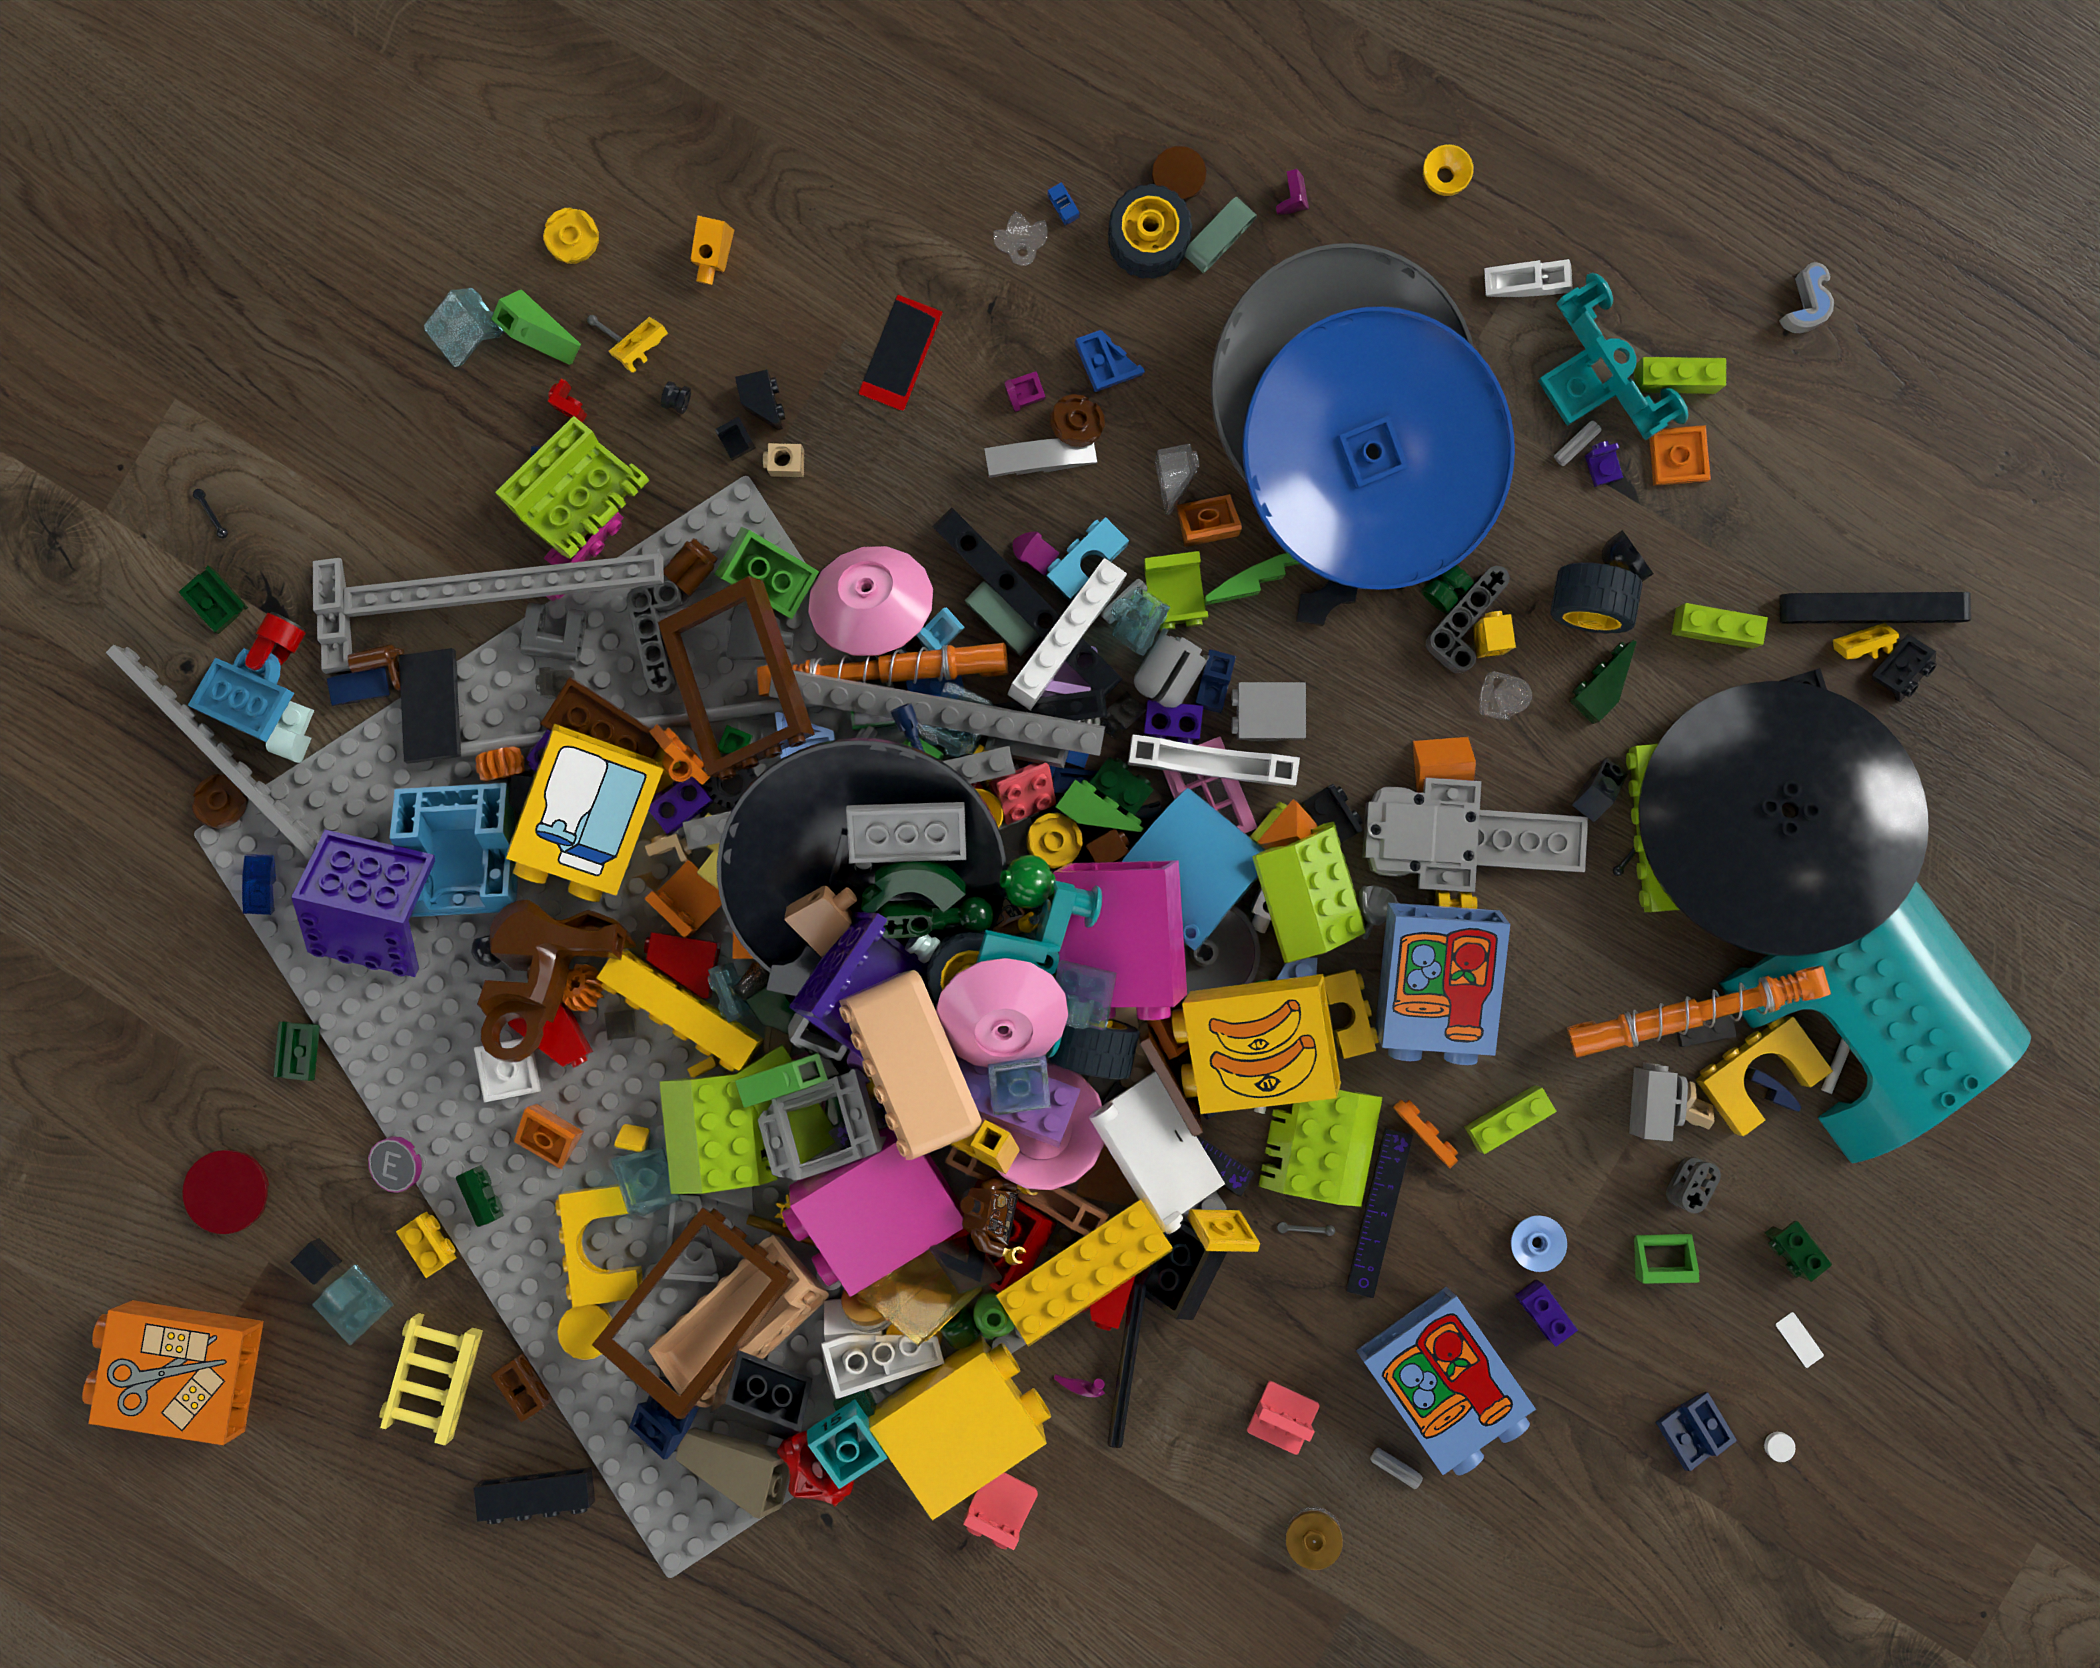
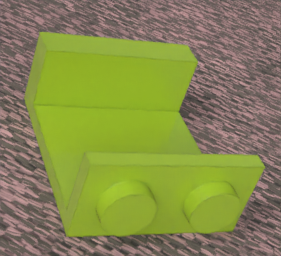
(1178, 584)

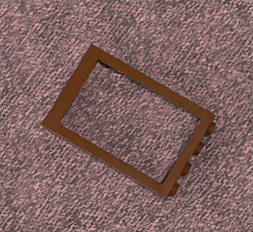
(779, 665)
(681, 1405)

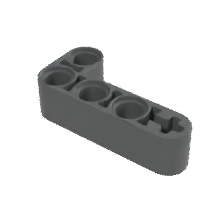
(1470, 615)
(646, 643)

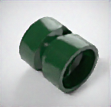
(1445, 589)

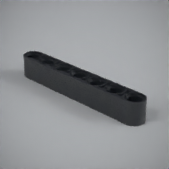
(1875, 607)

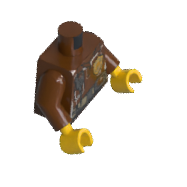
(990, 1216)

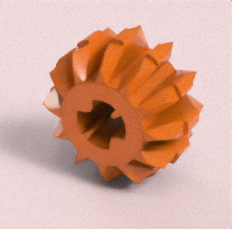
(500, 764)
(582, 988)

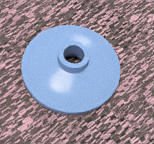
(1552, 1245)

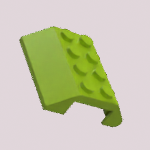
(570, 488)
(1309, 894)
(711, 1136)
(1324, 1148)

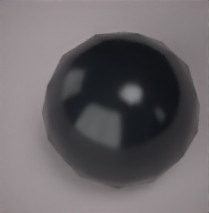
(482, 952)

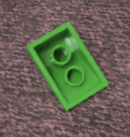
(783, 574)

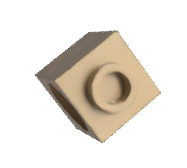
(794, 468)

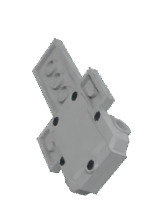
(1448, 835)

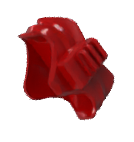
(806, 1470)

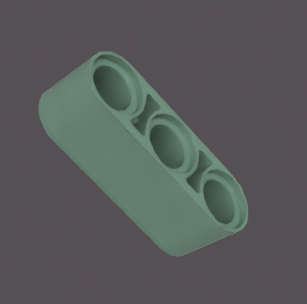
(1220, 234)
(1001, 618)

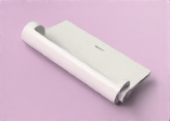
(1144, 1139)

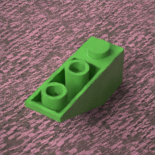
(533, 326)
(1090, 810)
(781, 1080)

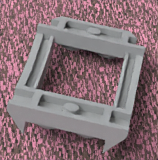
(857, 1117)

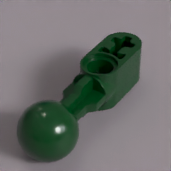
(972, 915)

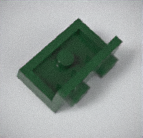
(1121, 785)
(479, 1196)
(1799, 1250)

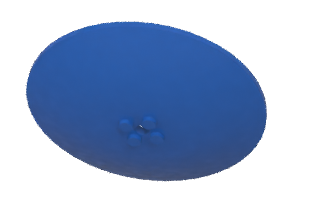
(1438, 435)

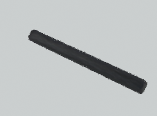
(1126, 1365)

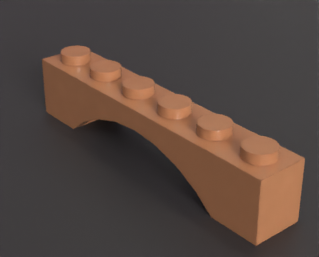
(1058, 1203)

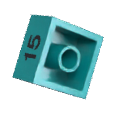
(845, 1444)

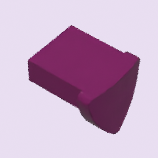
(1298, 199)
(1024, 391)
(1034, 551)

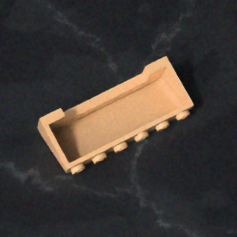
(911, 1064)
(701, 1331)

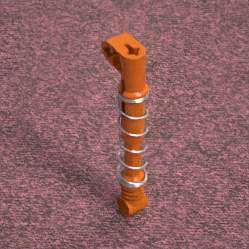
(947, 662)
(1629, 1029)

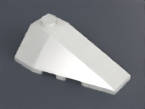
(872, 1360)

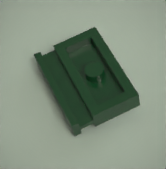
(213, 599)
(296, 1050)

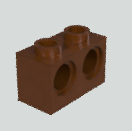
(1108, 847)
(521, 1387)

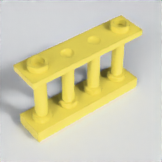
(451, 1398)

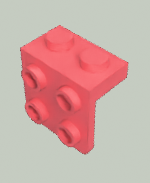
(1000, 1510)

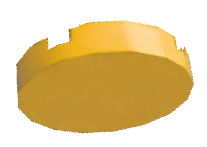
(571, 235)
(1054, 839)
(580, 1328)

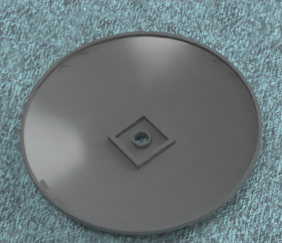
(1297, 296)

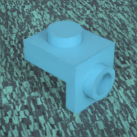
(940, 630)

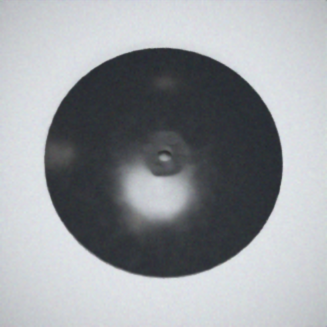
(793, 836)
(1772, 879)

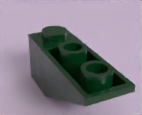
(1605, 688)

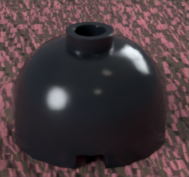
(1622, 553)

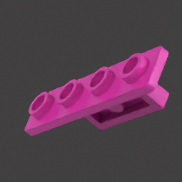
(593, 546)

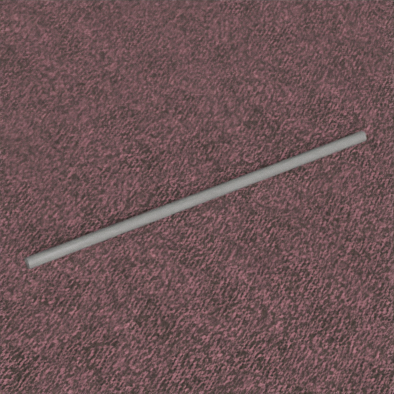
(663, 721)

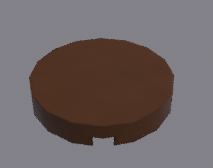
(1180, 171)
(1077, 420)
(218, 802)

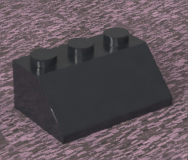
(1182, 1276)
(762, 1396)

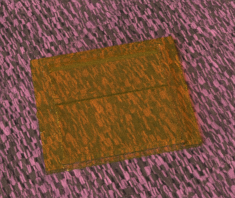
(917, 1297)

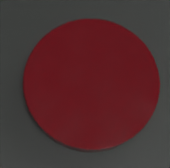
(225, 1191)

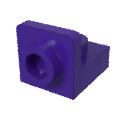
(1604, 463)

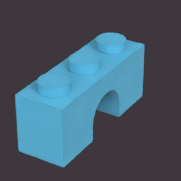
(1102, 540)

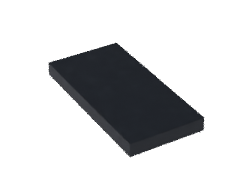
(429, 706)

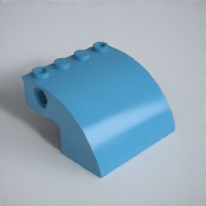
(469, 836)
(1212, 858)

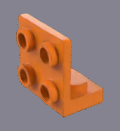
(686, 900)

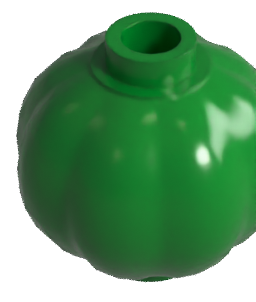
(1028, 881)

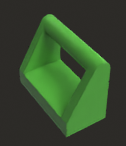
(1647, 1275)

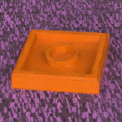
(1680, 456)

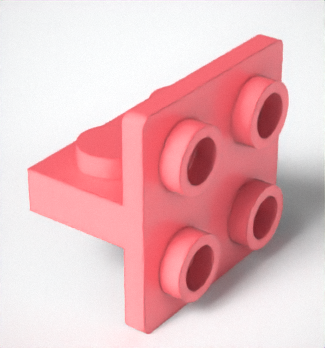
(1024, 792)
(1283, 1418)

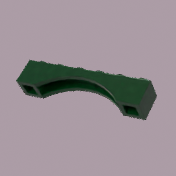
(773, 1011)

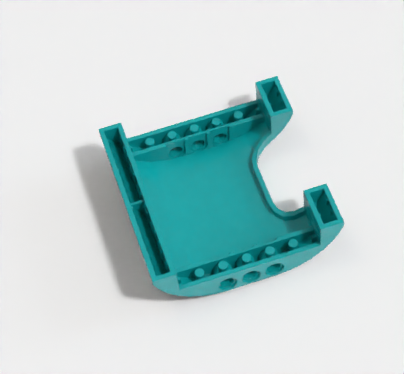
(1912, 1016)

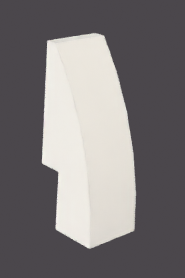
(1529, 279)

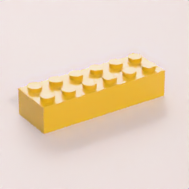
(681, 1009)
(1084, 1272)

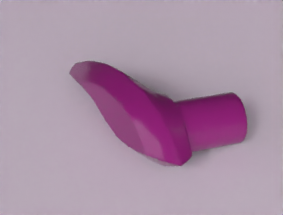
(1082, 1387)

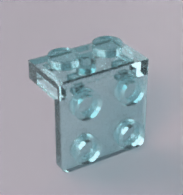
(461, 325)
(954, 741)

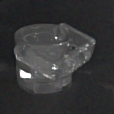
(1506, 698)

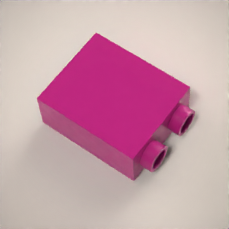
(1135, 933)
(873, 1214)

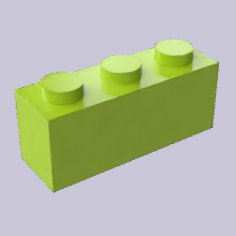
(1680, 374)
(1719, 625)
(1510, 1119)

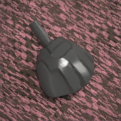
(1374, 905)

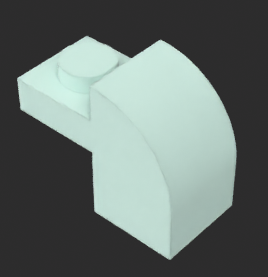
(288, 736)

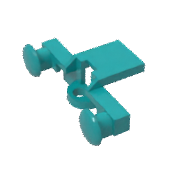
(1576, 387)
(1050, 931)

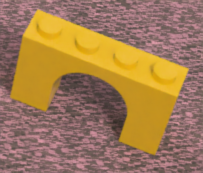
(1725, 1080)
(991, 1146)
(586, 1281)

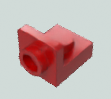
(567, 406)

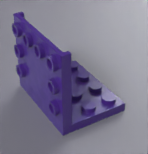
(360, 901)
(850, 965)

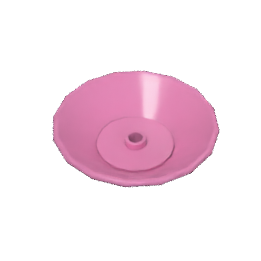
(874, 619)
(1002, 995)
(1049, 1167)

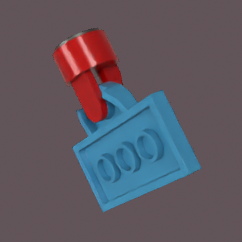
(248, 691)

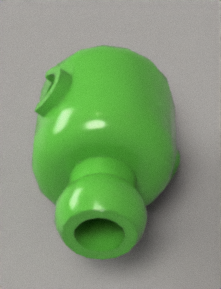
(991, 1316)

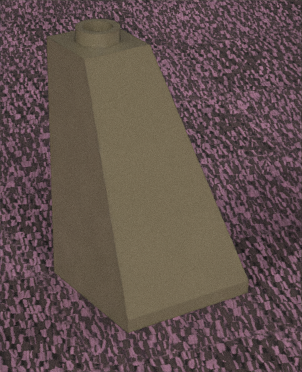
(737, 1468)

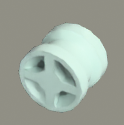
(922, 947)

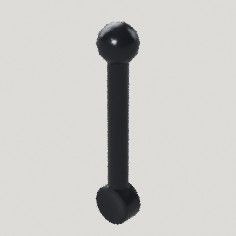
(200, 495)
(1619, 869)

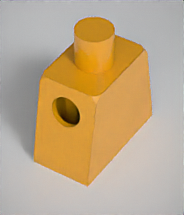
(708, 237)

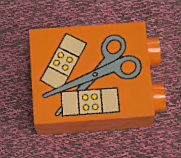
(173, 1372)

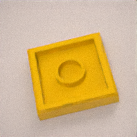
(1223, 1230)

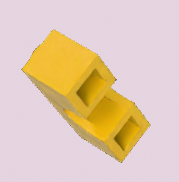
(1357, 1036)

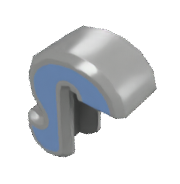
(1815, 298)

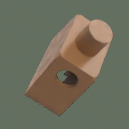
(821, 917)

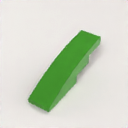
(1248, 582)

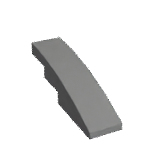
(1037, 456)
(332, 623)

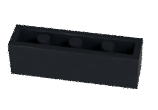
(534, 1495)

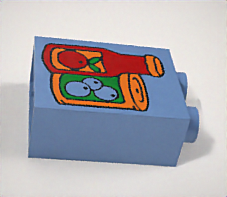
(1441, 981)
(1447, 1382)

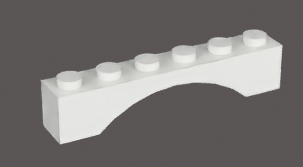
(1066, 634)
(1213, 762)

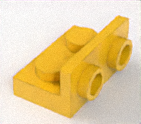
(427, 1244)

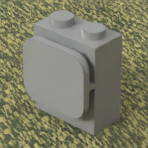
(1269, 711)
(1657, 1102)

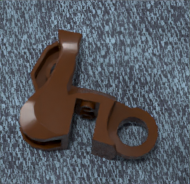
(542, 946)

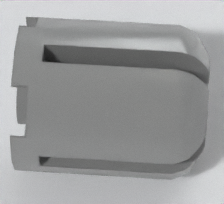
(1169, 670)

